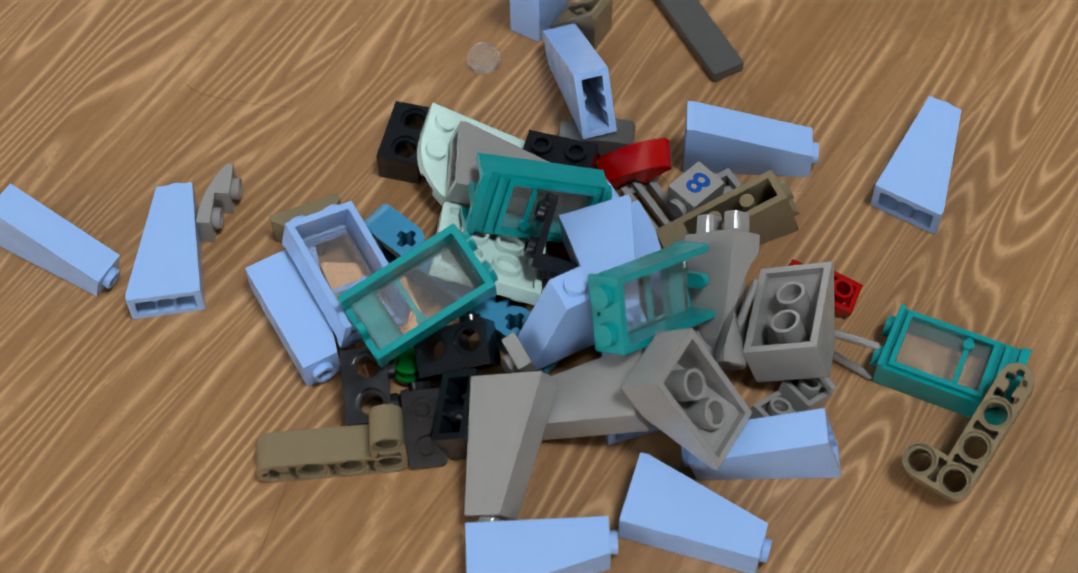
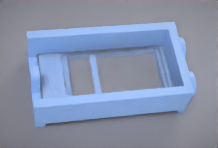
(333, 255)

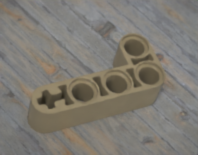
(977, 429)
(335, 450)

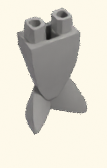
(726, 266)

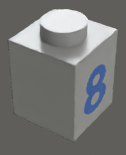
(693, 190)

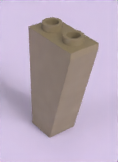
(763, 197)

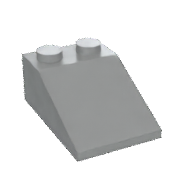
(792, 323)
(688, 395)

